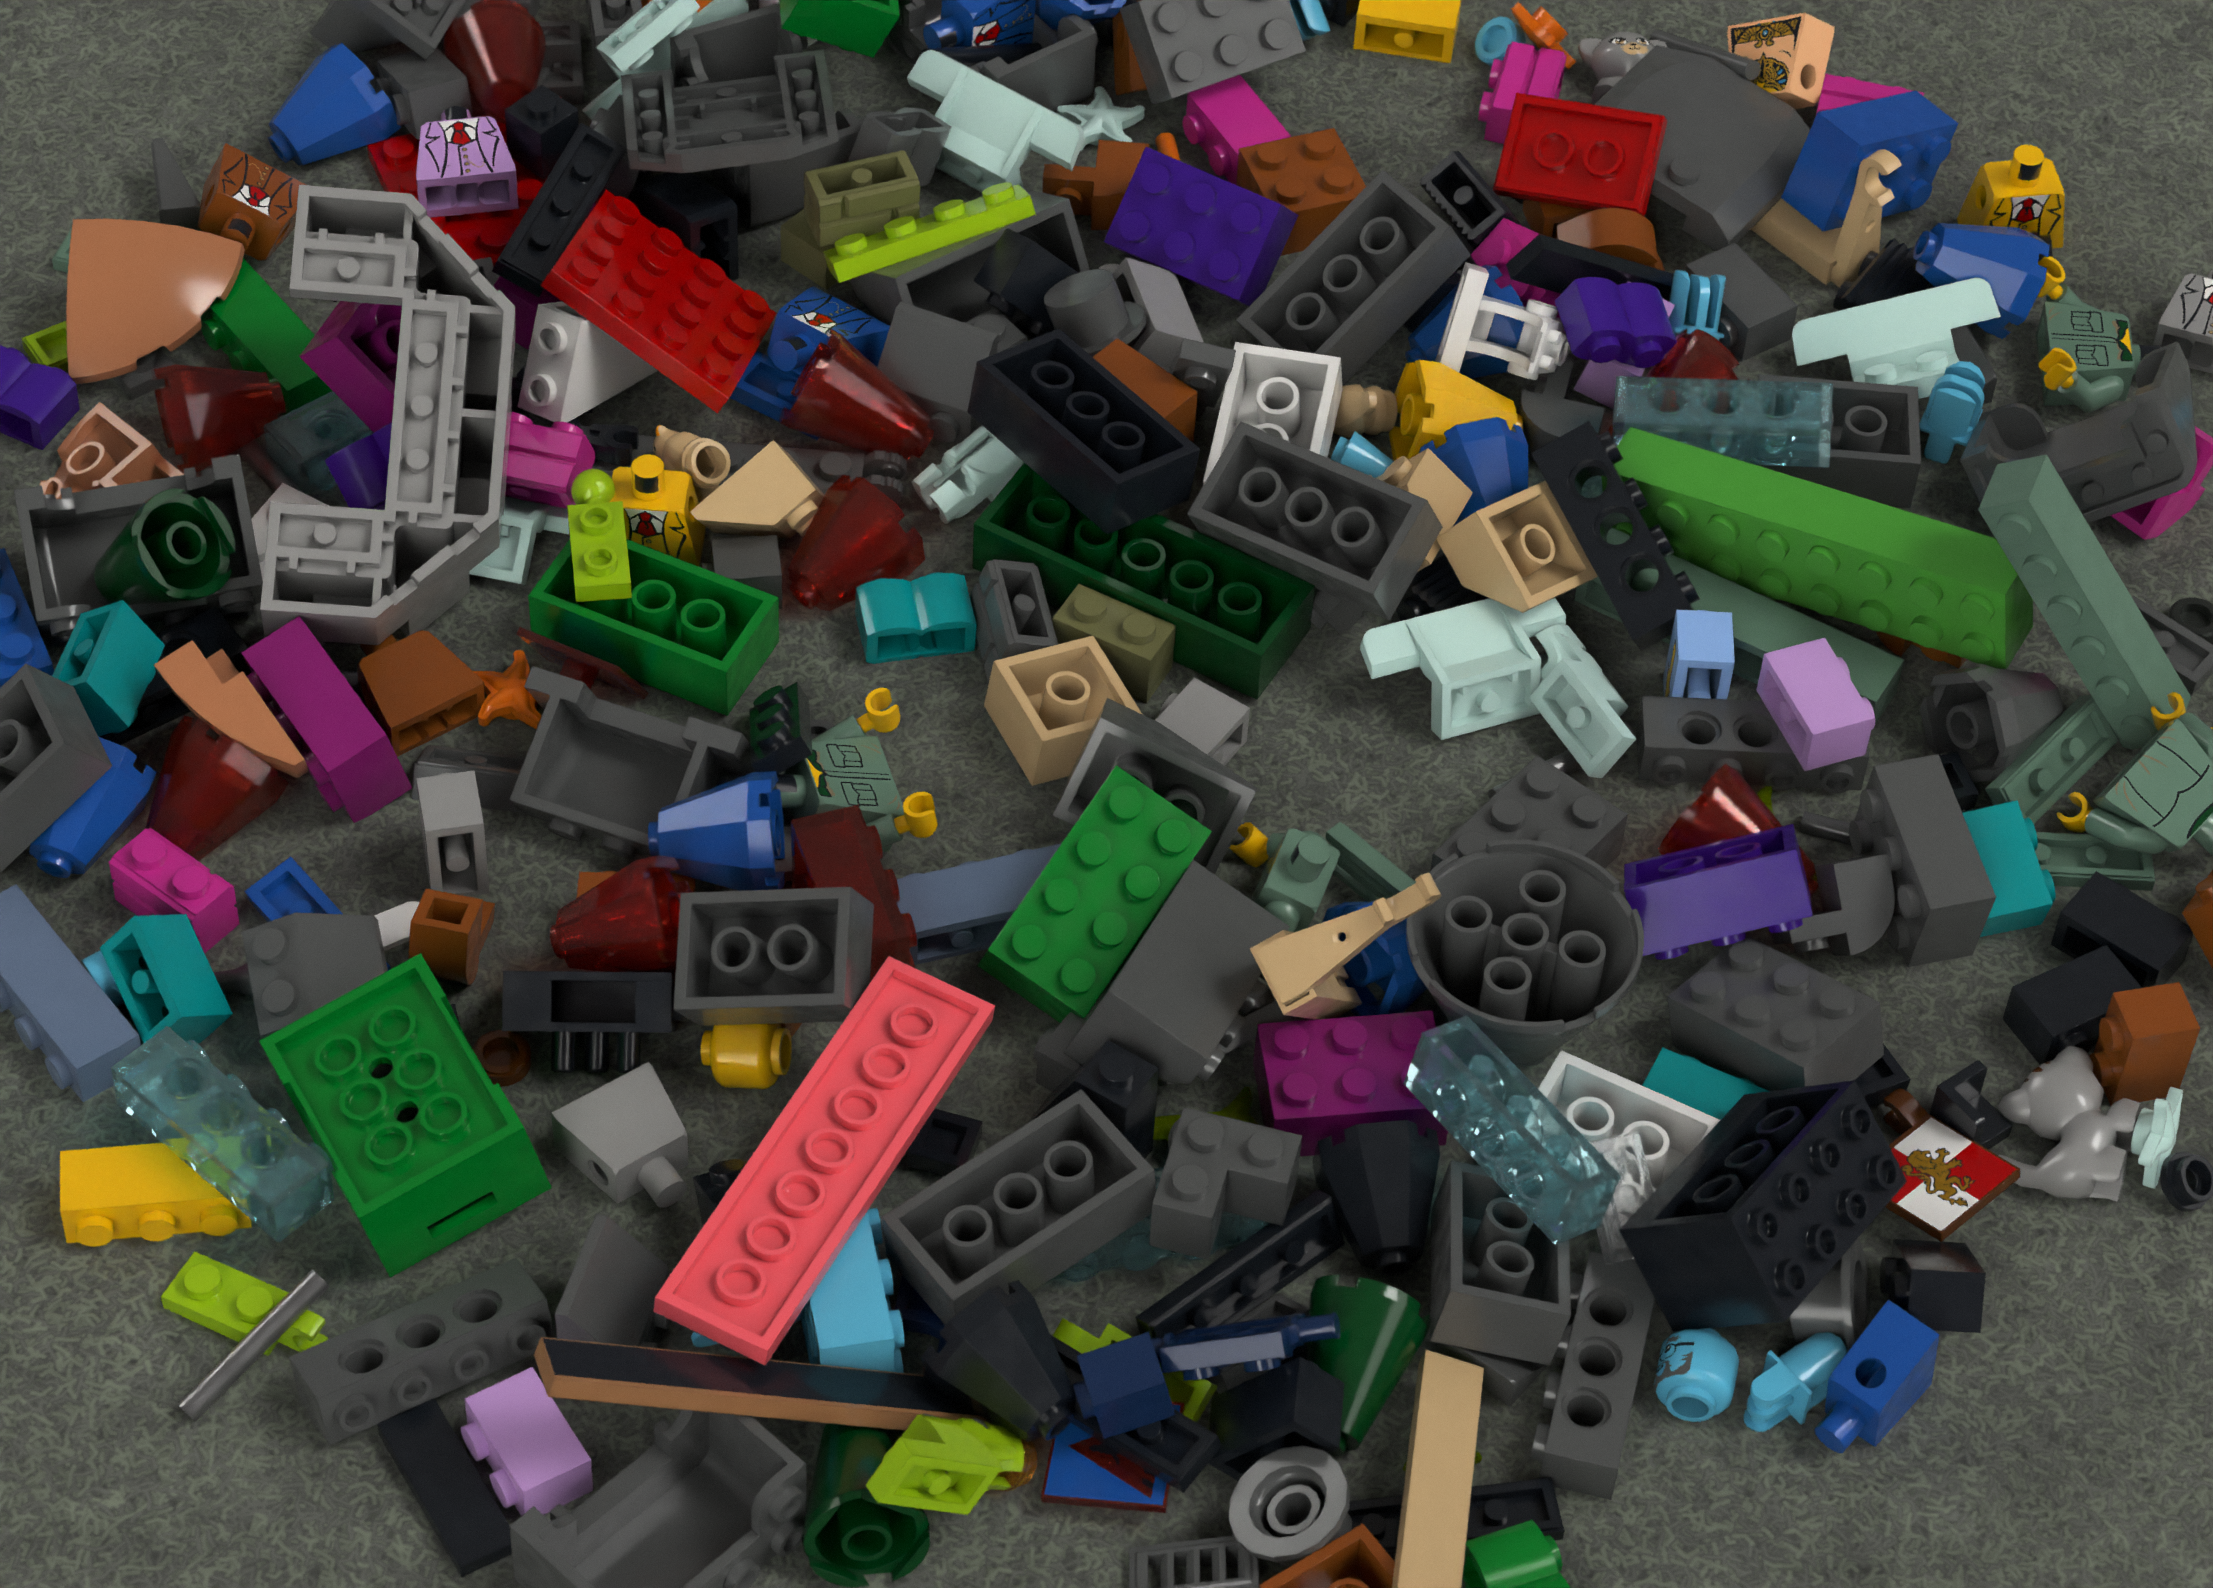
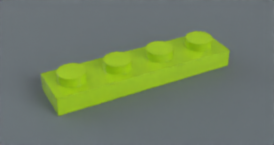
(909, 238)

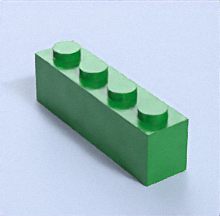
(263, 336)

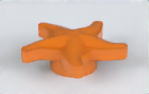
(1542, 29)
(508, 695)

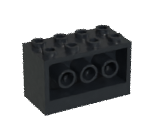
(1763, 1207)

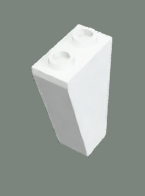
(574, 365)

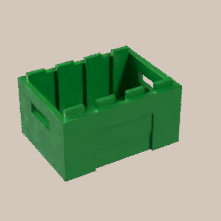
(416, 1170)

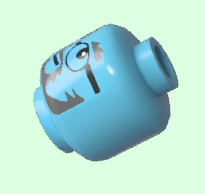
(1696, 1374)

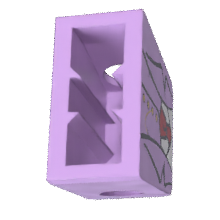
(464, 166)

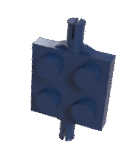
(1256, 1343)

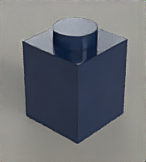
(1123, 1386)

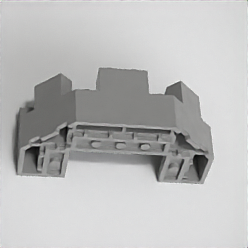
(401, 567)

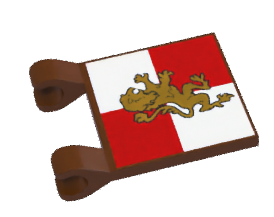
(1944, 1169)

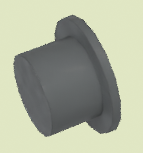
(1093, 310)
(1837, 1302)
(1290, 1505)

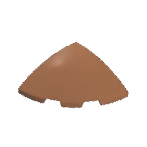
(139, 291)
(105, 454)
(229, 705)

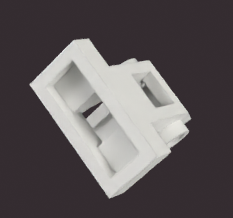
(1541, 340)

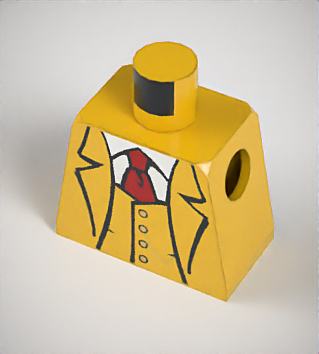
(2018, 195)
(659, 508)

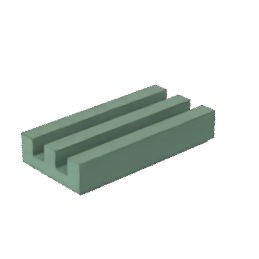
(1364, 867)

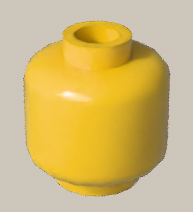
(747, 1054)

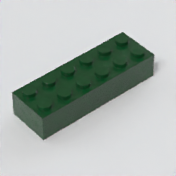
(1229, 609)

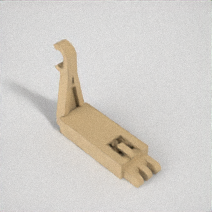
(1840, 251)
(1308, 964)

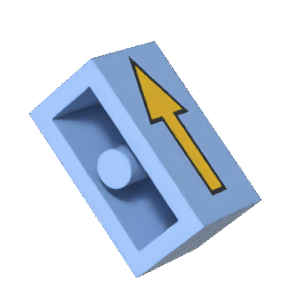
(1700, 655)

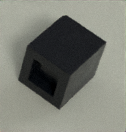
(1966, 1110)

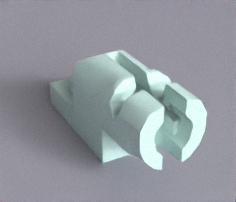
(967, 475)
(1580, 702)

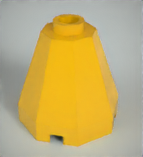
(1435, 400)

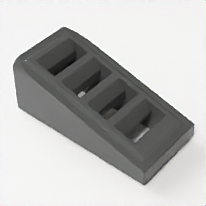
(174, 194)
(1214, 1552)

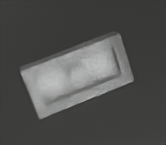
(1633, 1189)

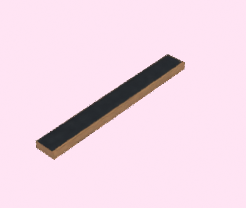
(739, 1385)

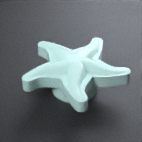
(1101, 119)
(2156, 1135)

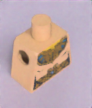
(1790, 55)

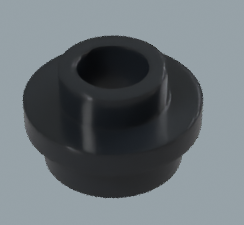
(2187, 1180)

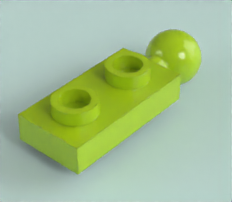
(598, 539)

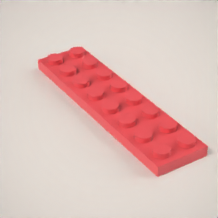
(824, 1161)

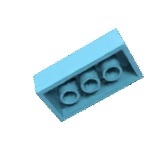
(850, 1311)

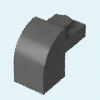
(1550, 414)
(1855, 904)

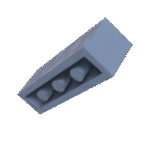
(969, 903)
(58, 1001)

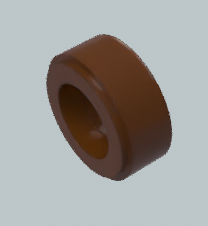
(503, 1056)

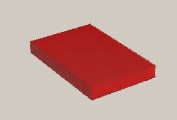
(1579, 154)

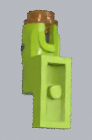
(951, 1464)

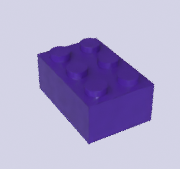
(1201, 227)
(1719, 891)

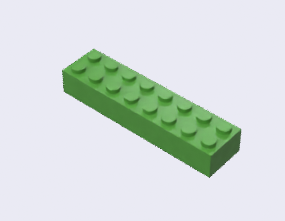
(1831, 550)

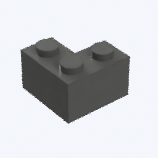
(1217, 1169)

